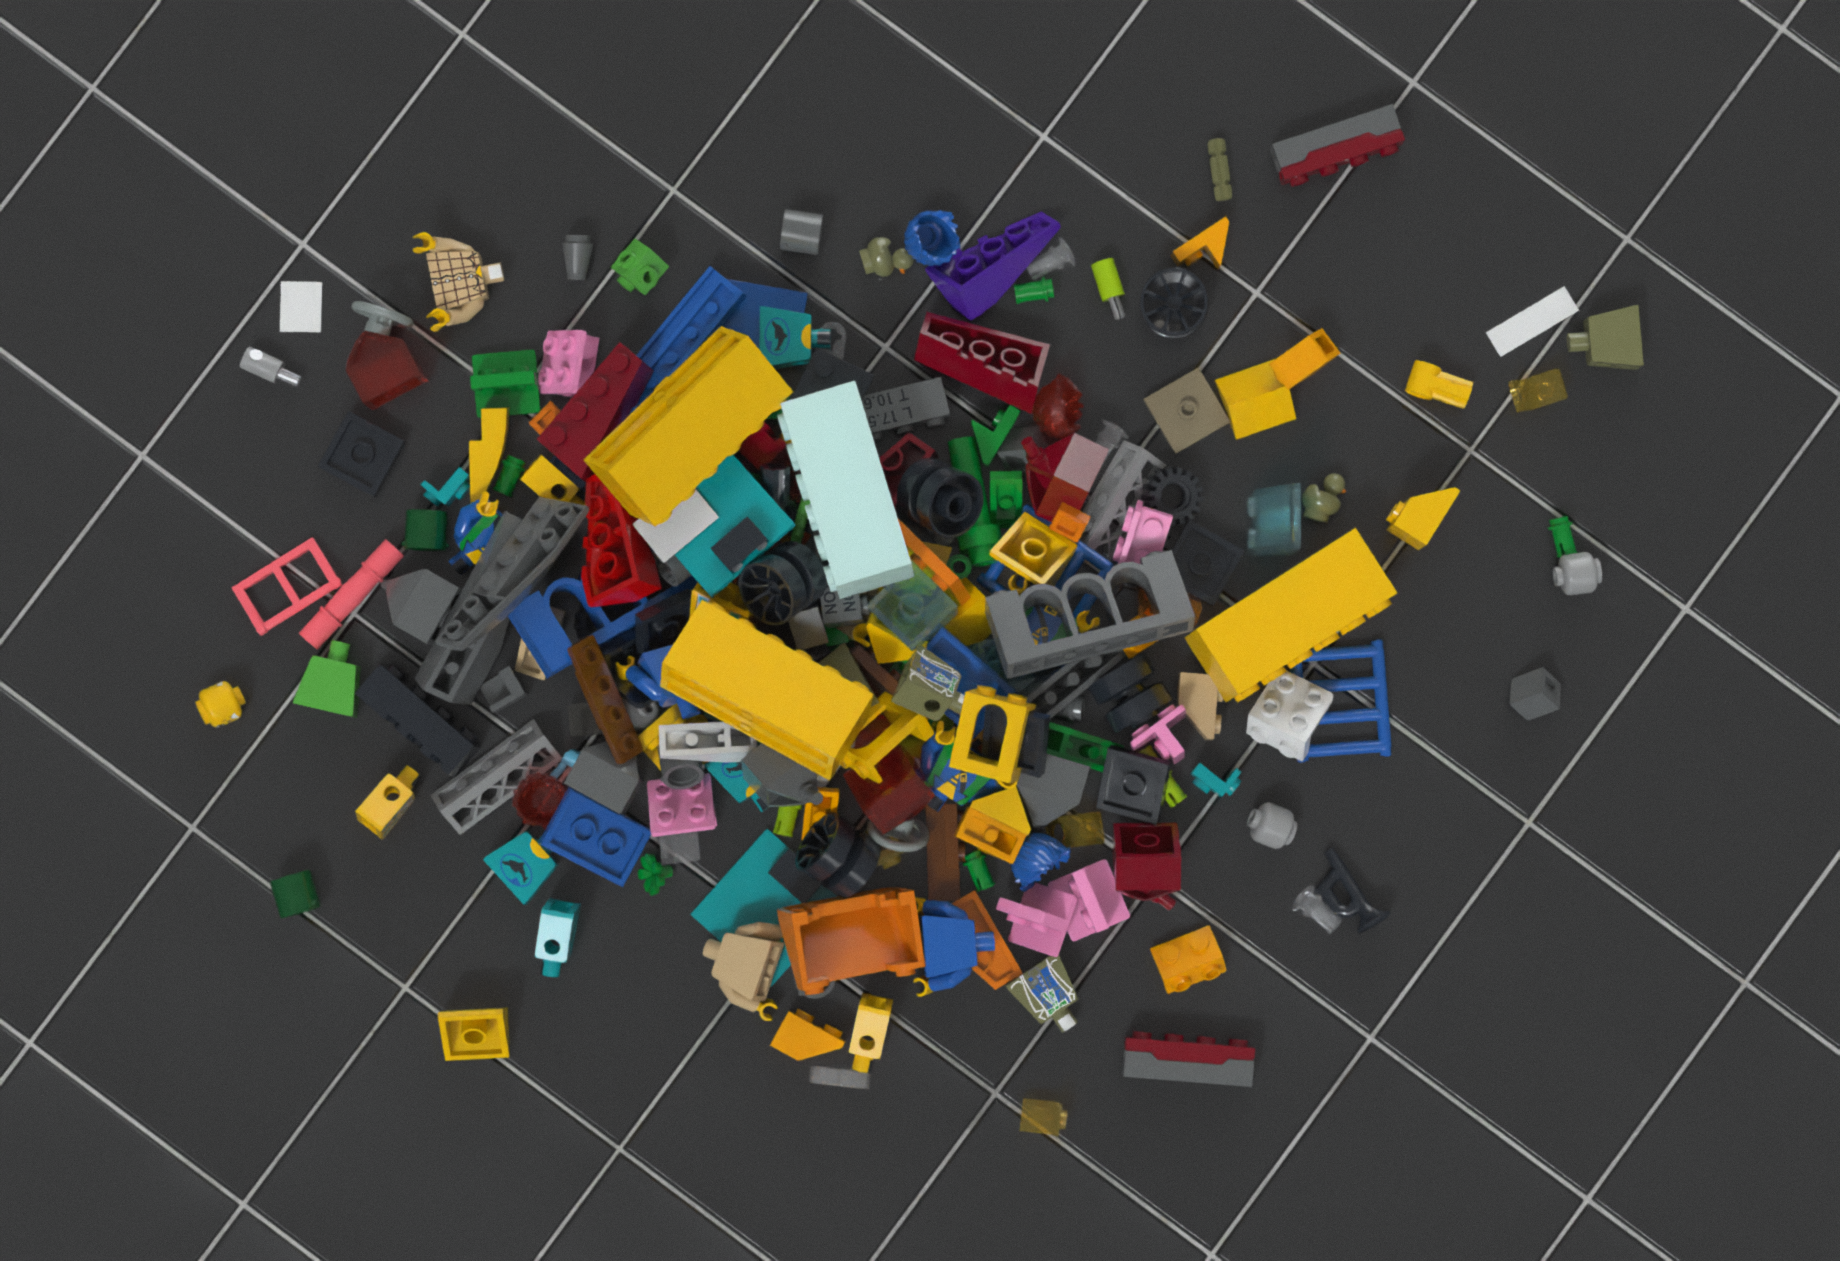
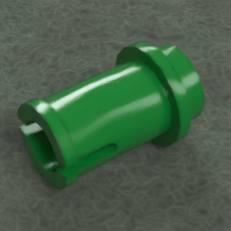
(1034, 291)
(509, 475)
(1562, 536)
(967, 565)
(979, 870)

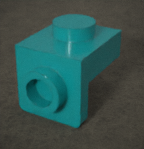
(454, 488)
(1207, 781)

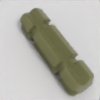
(1219, 169)

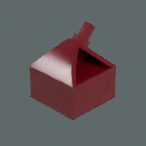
(1061, 472)
(1147, 861)

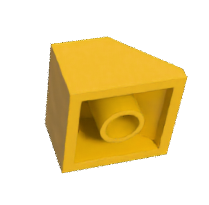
(1420, 516)

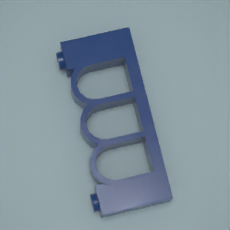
(547, 638)

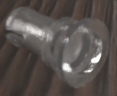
(1051, 260)
(1110, 437)
(1316, 909)

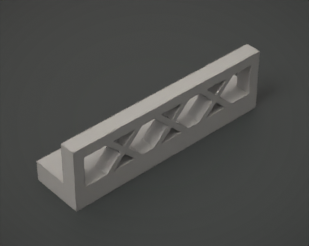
(1110, 494)
(492, 772)

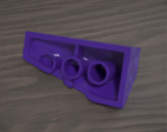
(986, 271)

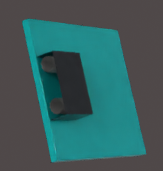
(743, 532)
(755, 890)

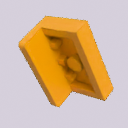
(1188, 960)

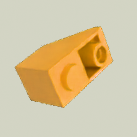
(1304, 359)
(804, 1039)

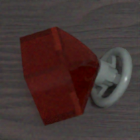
(382, 364)
(894, 801)

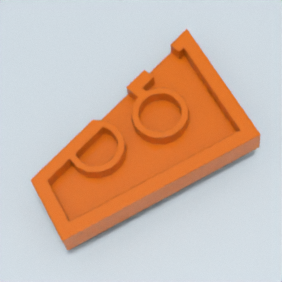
(941, 574)
(993, 966)

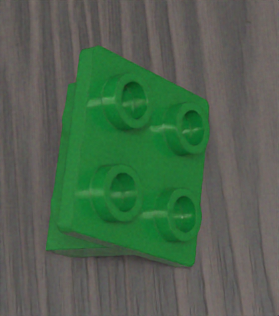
(506, 381)

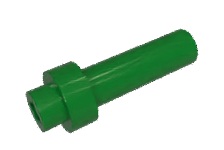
(983, 535)

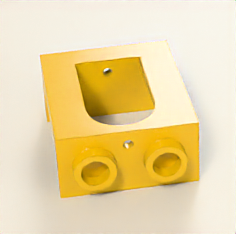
(1017, 715)
(903, 723)

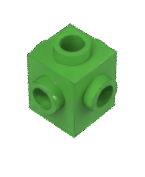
(639, 267)

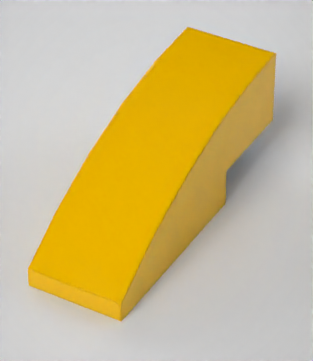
(487, 453)

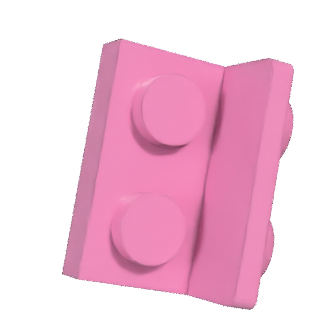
(567, 361)
(1145, 533)
(1165, 742)
(681, 809)
(1097, 901)
(1040, 918)

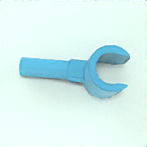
(568, 759)

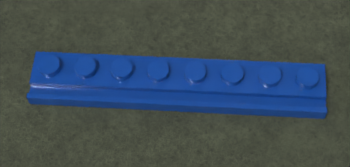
(680, 335)

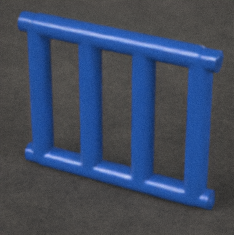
(1082, 553)
(1380, 713)

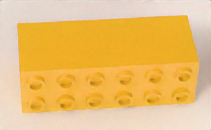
(689, 426)
(1291, 617)
(766, 689)

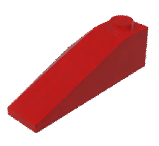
(617, 556)

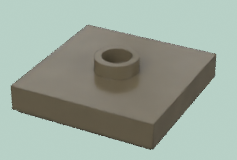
(1186, 410)

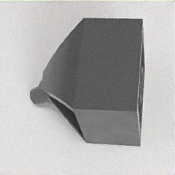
(420, 603)
(779, 779)
(604, 780)
(1053, 792)

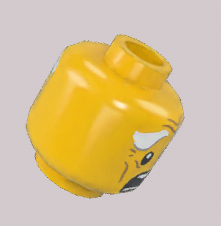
(220, 704)

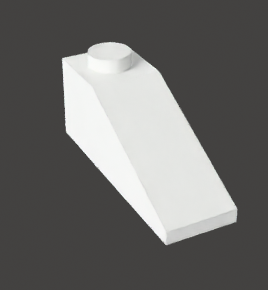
(704, 742)

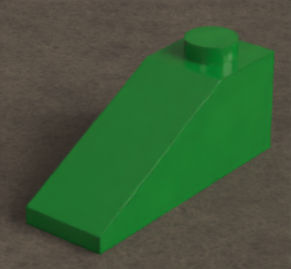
(1078, 746)

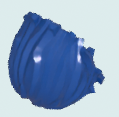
(932, 237)
(1037, 856)

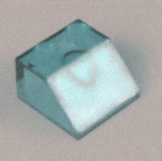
(913, 608)

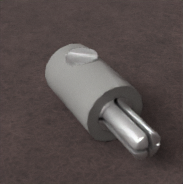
(267, 367)

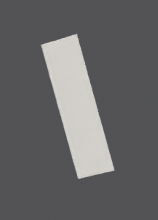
(1532, 321)

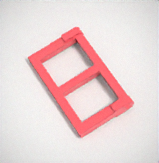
(275, 567)

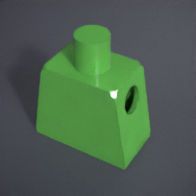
(331, 682)

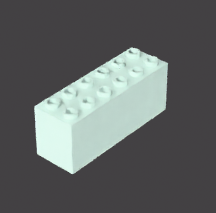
(845, 490)

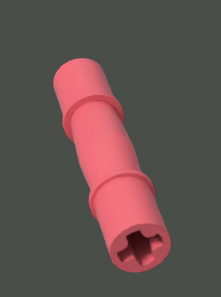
(351, 594)

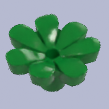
(653, 873)

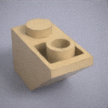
(1200, 700)

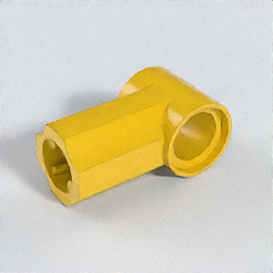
(1430, 382)

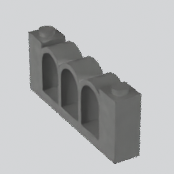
(1155, 575)

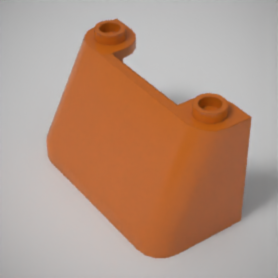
(852, 937)

